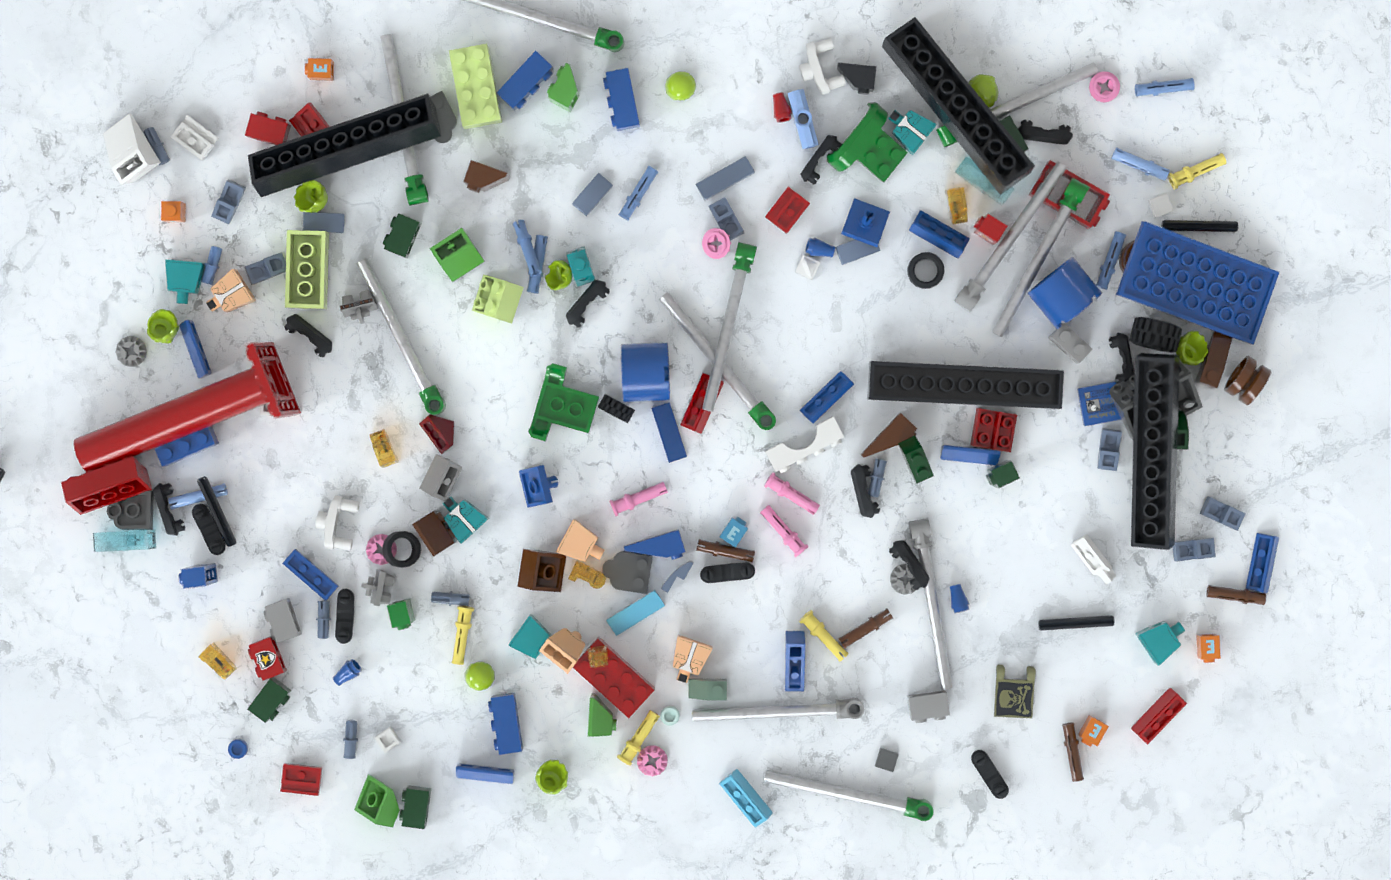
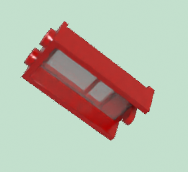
(1091, 205)

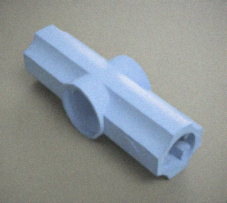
(800, 107)

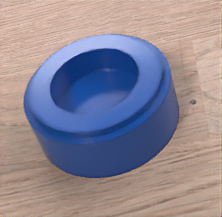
(237, 748)

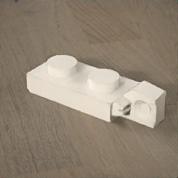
(1093, 558)

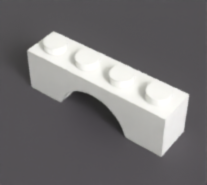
(826, 434)

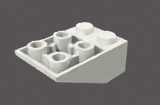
(129, 151)

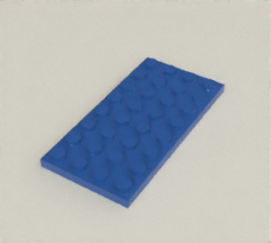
(1197, 283)

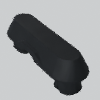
(1055, 136)
(808, 172)
(574, 314)
(298, 324)
(1122, 342)
(860, 484)
(171, 526)
(209, 529)
(902, 549)
(727, 572)
(344, 616)
(989, 774)

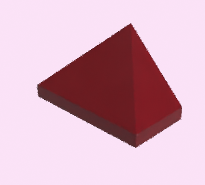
(439, 431)

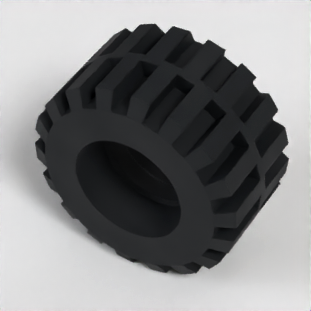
(1155, 334)

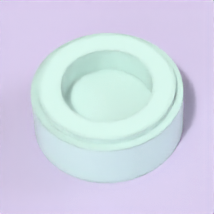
(670, 715)

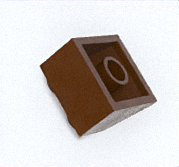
(483, 177)
(434, 532)
(541, 570)

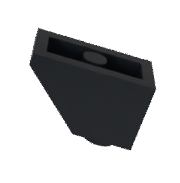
(858, 76)

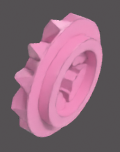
(1113, 85)
(711, 249)
(372, 546)
(654, 752)

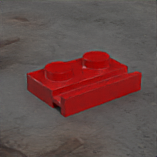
(308, 120)
(787, 210)
(301, 779)

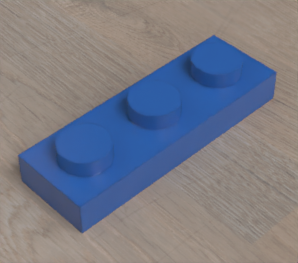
(826, 397)
(310, 574)

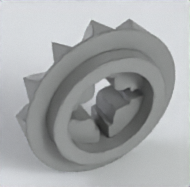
(139, 348)
(897, 584)

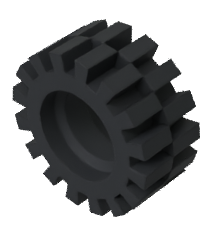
(616, 408)

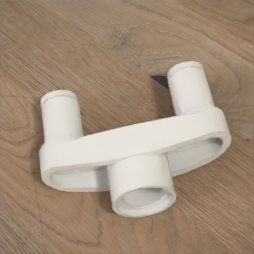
(812, 68)
(329, 520)

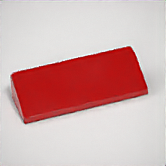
(695, 417)
(1158, 715)

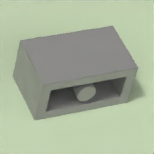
(1070, 343)
(440, 477)
(282, 620)
(928, 705)

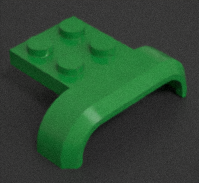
(869, 146)
(561, 405)

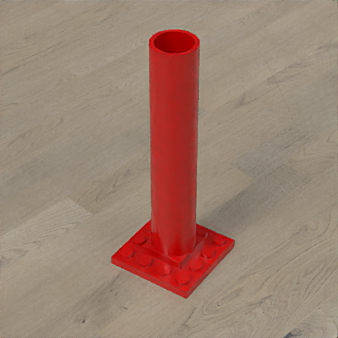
(194, 411)

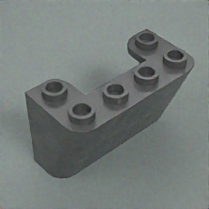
(1123, 397)

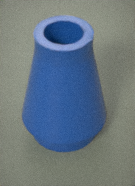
(819, 248)
(958, 599)
(347, 672)

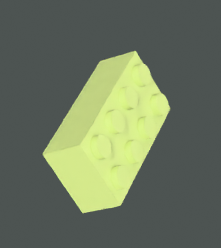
(475, 86)
(306, 269)

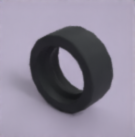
(911, 270)
(387, 549)

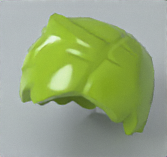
(986, 88)
(311, 197)
(162, 326)
(1192, 348)
(552, 777)

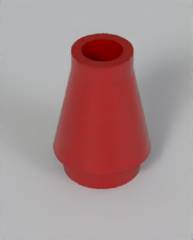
(781, 108)

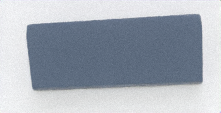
(725, 178)

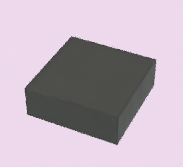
(886, 759)

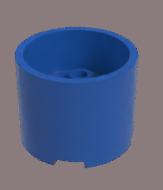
(1064, 293)
(645, 372)

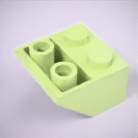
(497, 298)

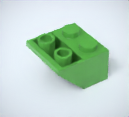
(564, 91)
(457, 254)

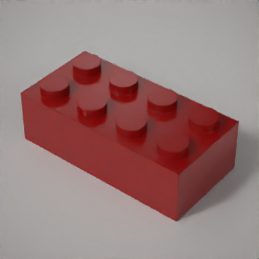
(106, 485)
(616, 681)

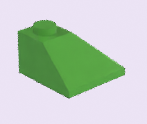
(600, 718)
(377, 803)

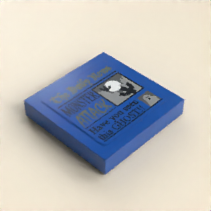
(1097, 404)

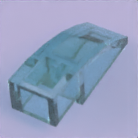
(972, 174)
(124, 540)

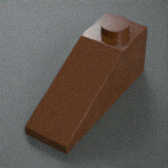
(1215, 361)
(895, 432)

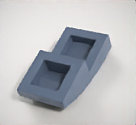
(592, 194)
(228, 201)
(726, 218)
(323, 222)
(854, 250)
(266, 268)
(1109, 449)
(1222, 513)
(1194, 549)
(681, 572)

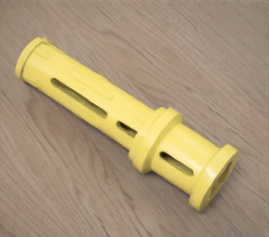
(1188, 173)
(462, 625)
(817, 629)
(634, 745)

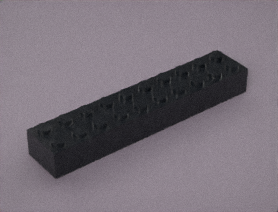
(957, 105)
(344, 145)
(965, 385)
(1155, 450)

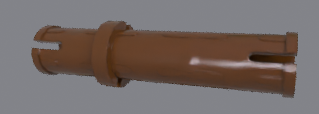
(725, 550)
(1244, 596)
(867, 627)
(1072, 750)

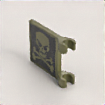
(1014, 696)

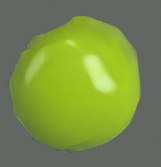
(680, 86)
(559, 275)
(479, 676)

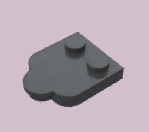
(446, 117)
(133, 512)
(629, 571)

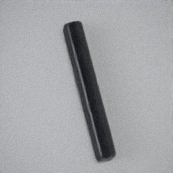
(1208, 226)
(216, 511)
(1072, 623)

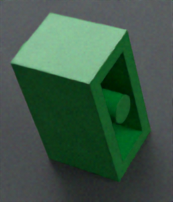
(401, 614)

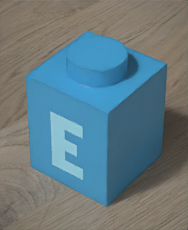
(734, 531)

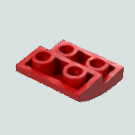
(993, 430)

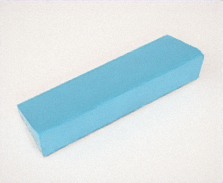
(635, 612)
(746, 798)

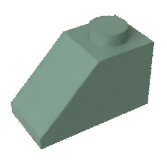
(707, 689)

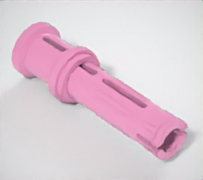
(784, 489)
(630, 501)
(790, 538)

